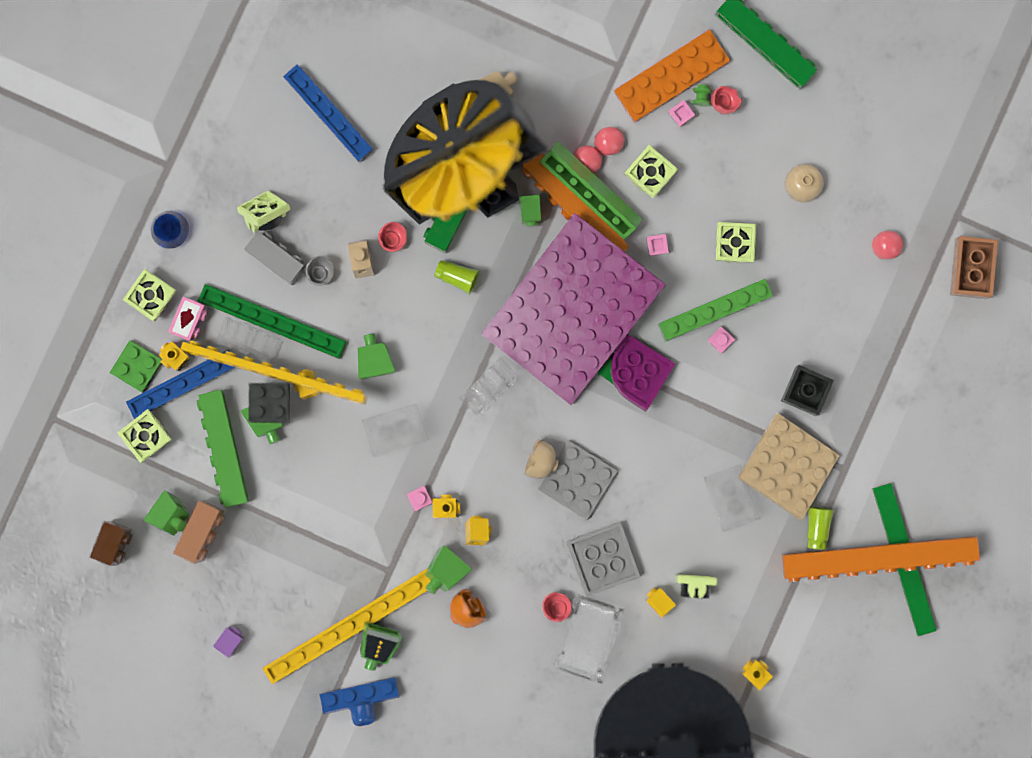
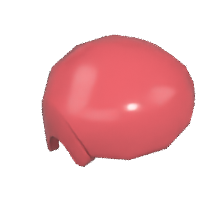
(725, 100)
(609, 141)
(589, 157)
(392, 237)
(887, 245)
(556, 607)

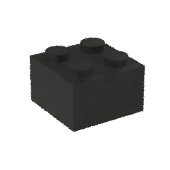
(807, 390)
(269, 403)

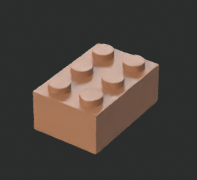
(973, 267)
(199, 532)

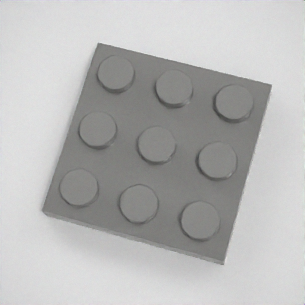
(578, 480)
(603, 559)

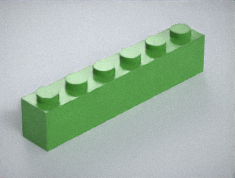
(591, 190)
(715, 310)
(223, 448)

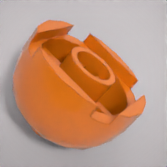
(466, 610)

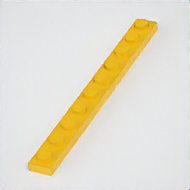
(282, 374)
(346, 628)

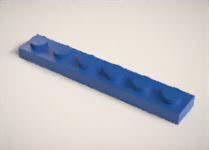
(327, 113)
(177, 386)

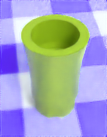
(457, 276)
(818, 527)

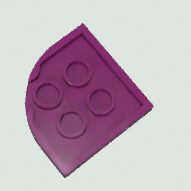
(638, 372)

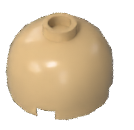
(804, 183)
(541, 460)

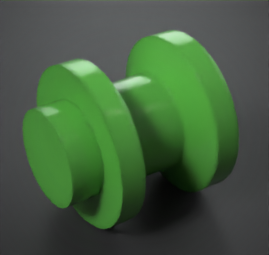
(702, 93)

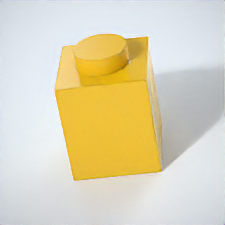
(659, 601)

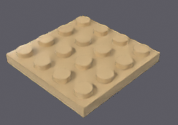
(788, 466)

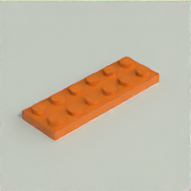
(671, 76)

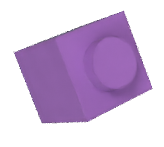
(228, 641)

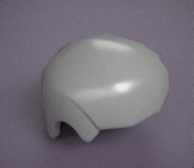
(319, 270)

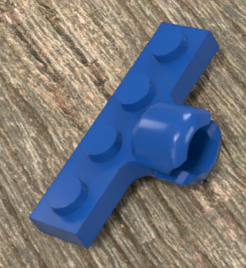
(360, 700)

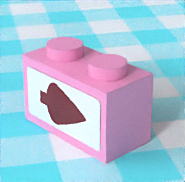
(188, 319)

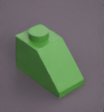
(530, 210)

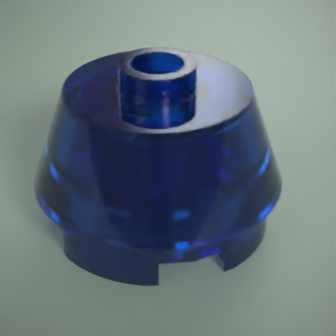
(169, 229)

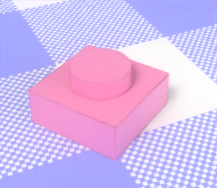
(681, 113)
(657, 245)
(721, 339)
(419, 498)

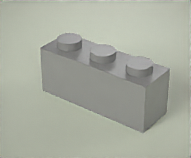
(275, 257)

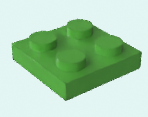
(136, 366)

